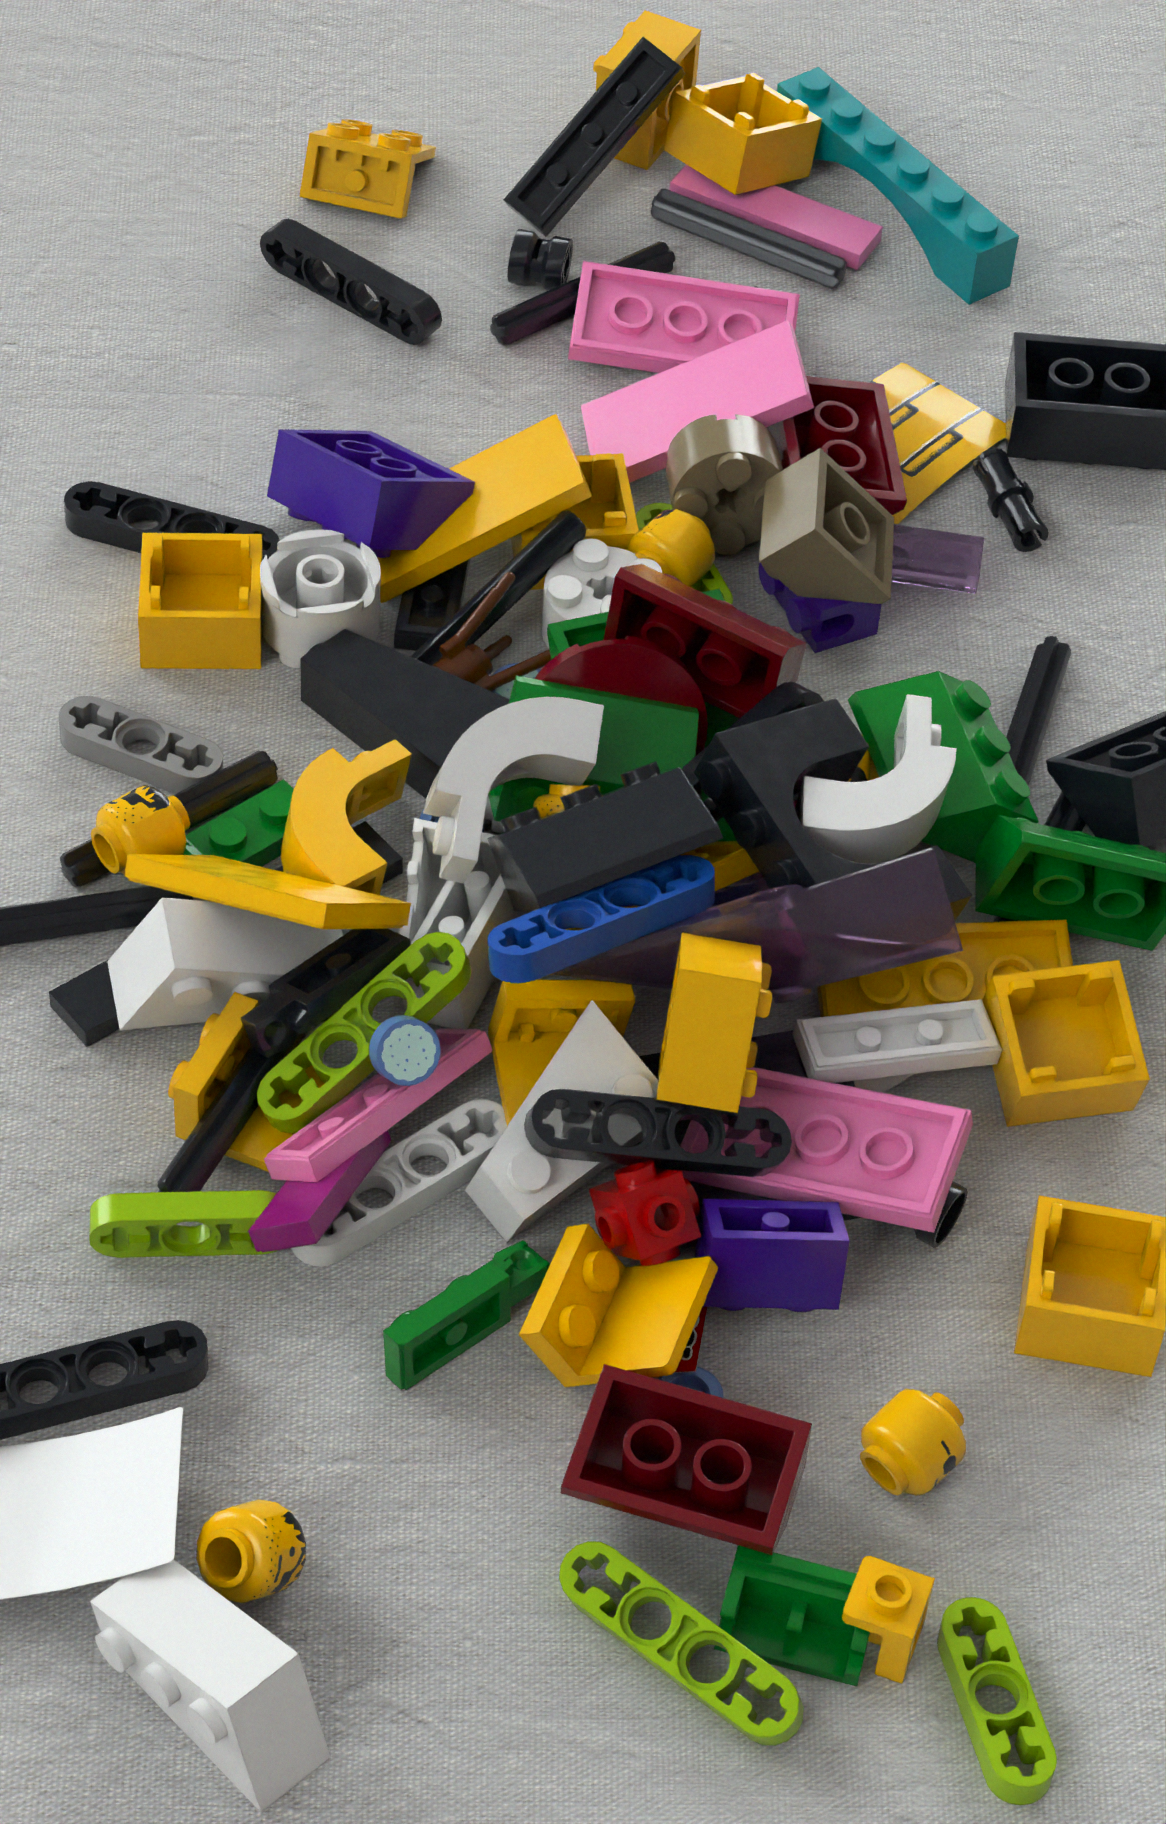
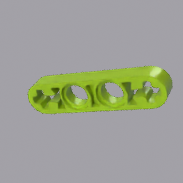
(356, 1024)
(675, 1648)

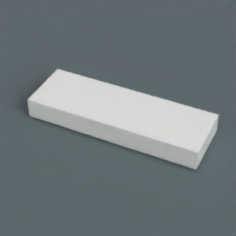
(897, 1041)

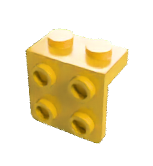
(534, 1022)
(200, 1080)

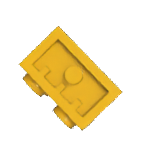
(362, 168)
(613, 1314)

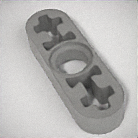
(90, 721)

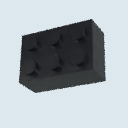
(1086, 401)

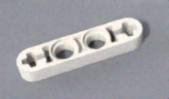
(409, 1188)

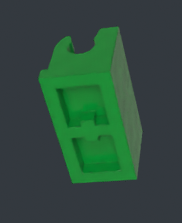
(793, 1615)

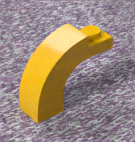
(327, 802)

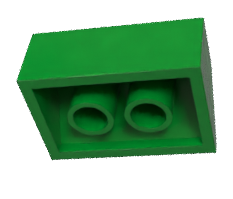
(631, 736)
(983, 773)
(1067, 875)

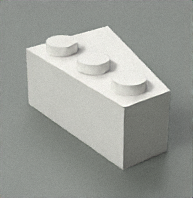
(459, 909)
(215, 1676)

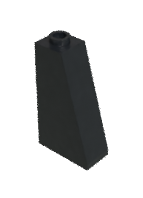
(388, 696)

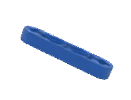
(540, 944)

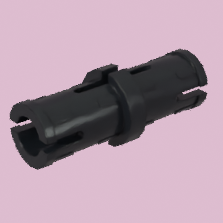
(1010, 500)

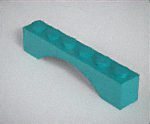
(958, 234)

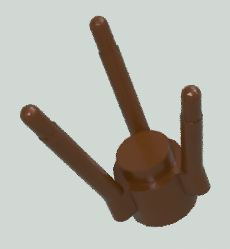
(474, 663)

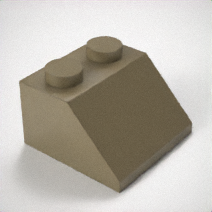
(826, 533)

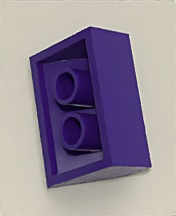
(364, 487)

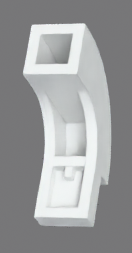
(522, 739)
(890, 813)

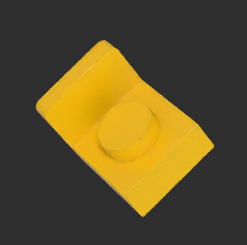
(893, 1608)

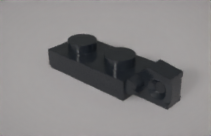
(320, 987)

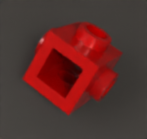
(646, 1212)

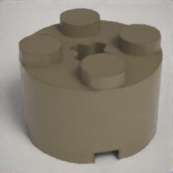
(720, 476)

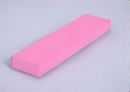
(788, 215)
(370, 1112)

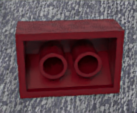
(854, 430)
(726, 650)
(688, 1459)

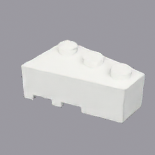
(197, 954)
(520, 1183)

